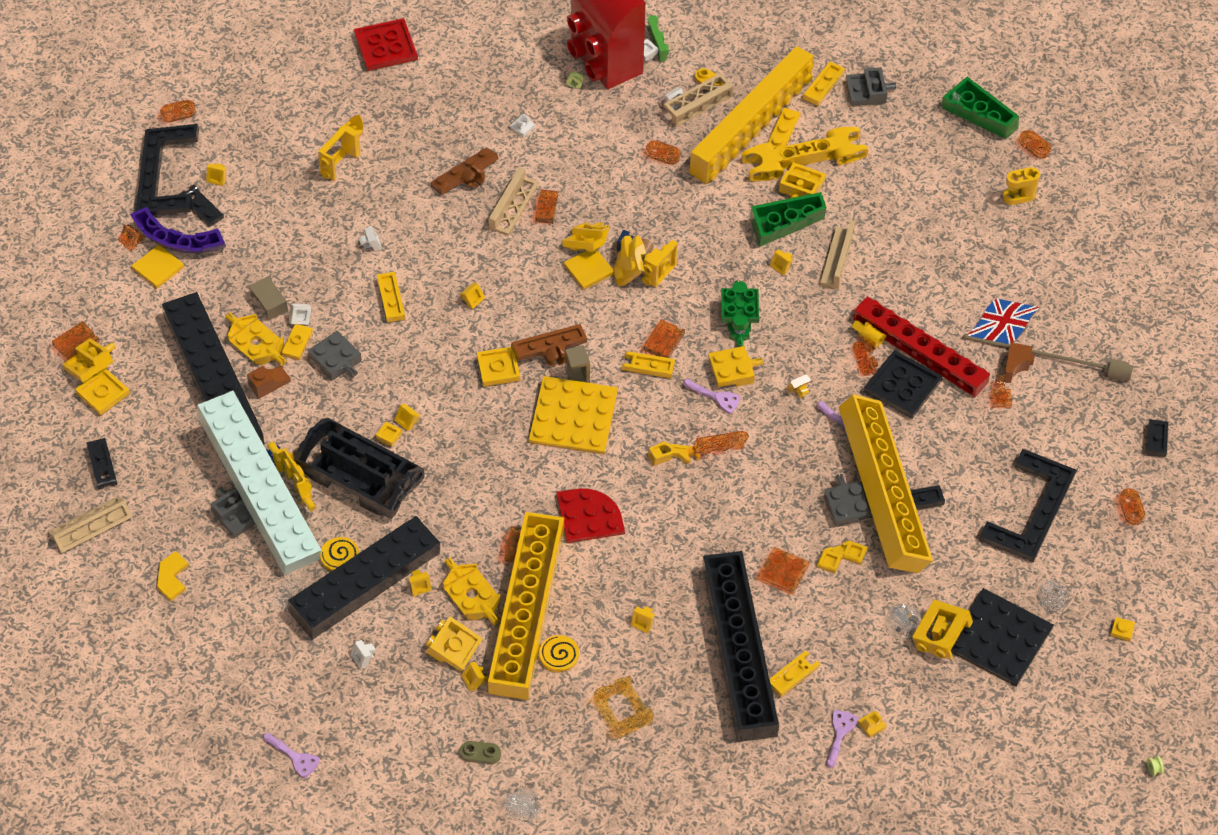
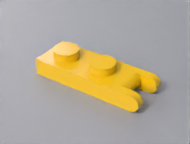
(649, 364)
(792, 674)

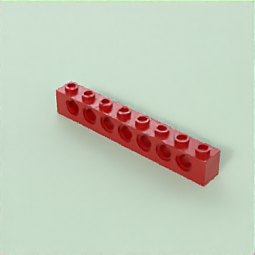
(923, 347)

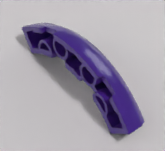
(177, 240)

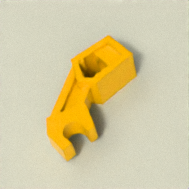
(672, 450)

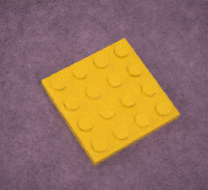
(573, 415)

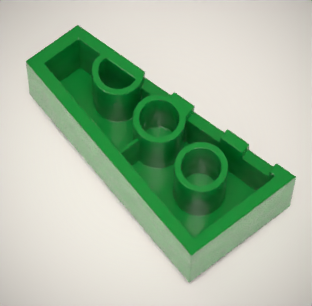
(980, 108)
(786, 216)

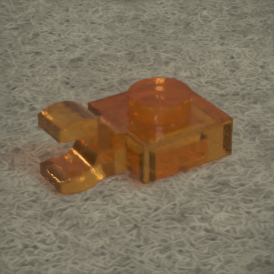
(1000, 396)

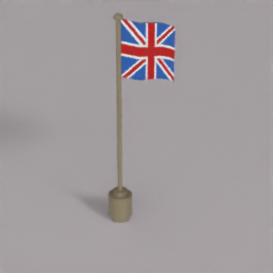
(1007, 320)

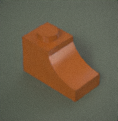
(1018, 360)
(264, 381)

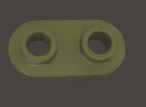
(479, 752)

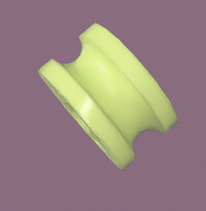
(575, 80)
(1155, 765)

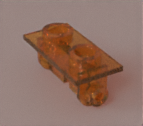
(863, 350)

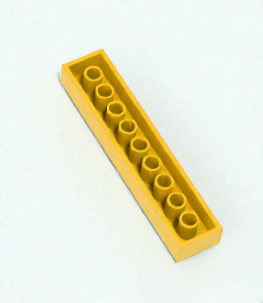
(751, 115)
(885, 484)
(526, 606)

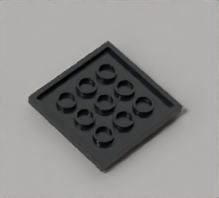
(1001, 637)

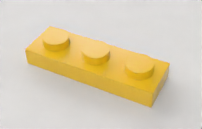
(824, 83)
(784, 128)
(391, 296)

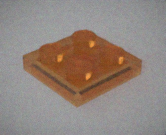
(783, 570)

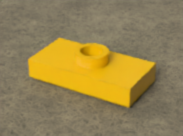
(297, 341)

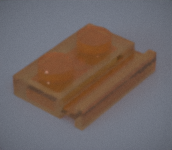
(72, 338)
(664, 339)

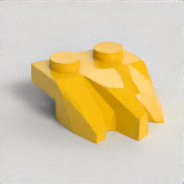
(587, 236)
(629, 260)

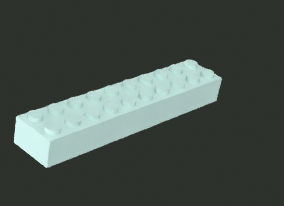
(258, 483)

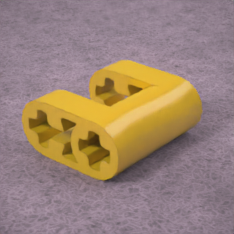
(1025, 185)

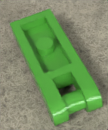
(657, 38)

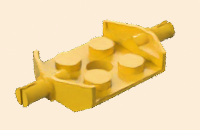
(249, 328)
(285, 462)
(468, 578)

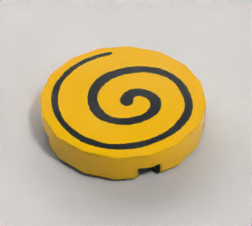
(337, 551)
(559, 653)

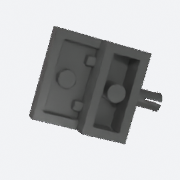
(868, 87)
(335, 356)
(847, 501)
(232, 512)

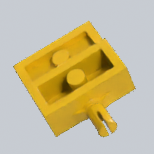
(801, 181)
(89, 360)
(733, 366)

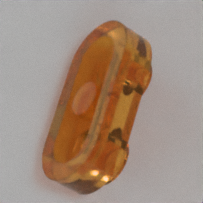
(177, 110)
(1037, 143)
(664, 151)
(1134, 507)
(511, 547)

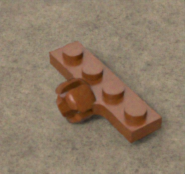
(466, 172)
(550, 344)

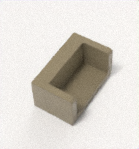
(269, 297)
(577, 364)

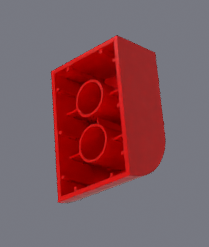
(608, 38)

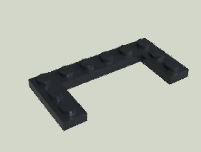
(150, 169)
(1030, 544)

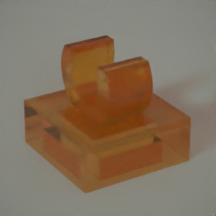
(130, 237)

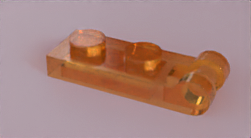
(720, 442)

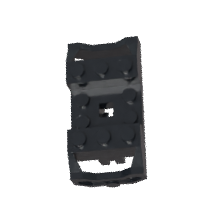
(358, 467)

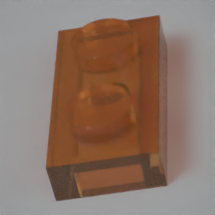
(546, 206)

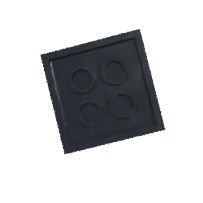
(903, 384)

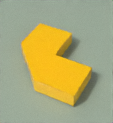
(848, 550)
(167, 582)

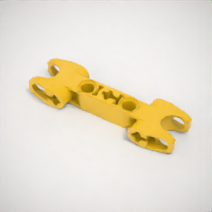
(834, 146)

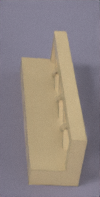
(703, 101)
(506, 200)
(837, 256)
(90, 524)

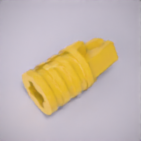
(869, 333)

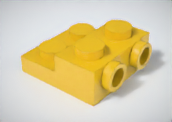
(659, 263)
(453, 643)

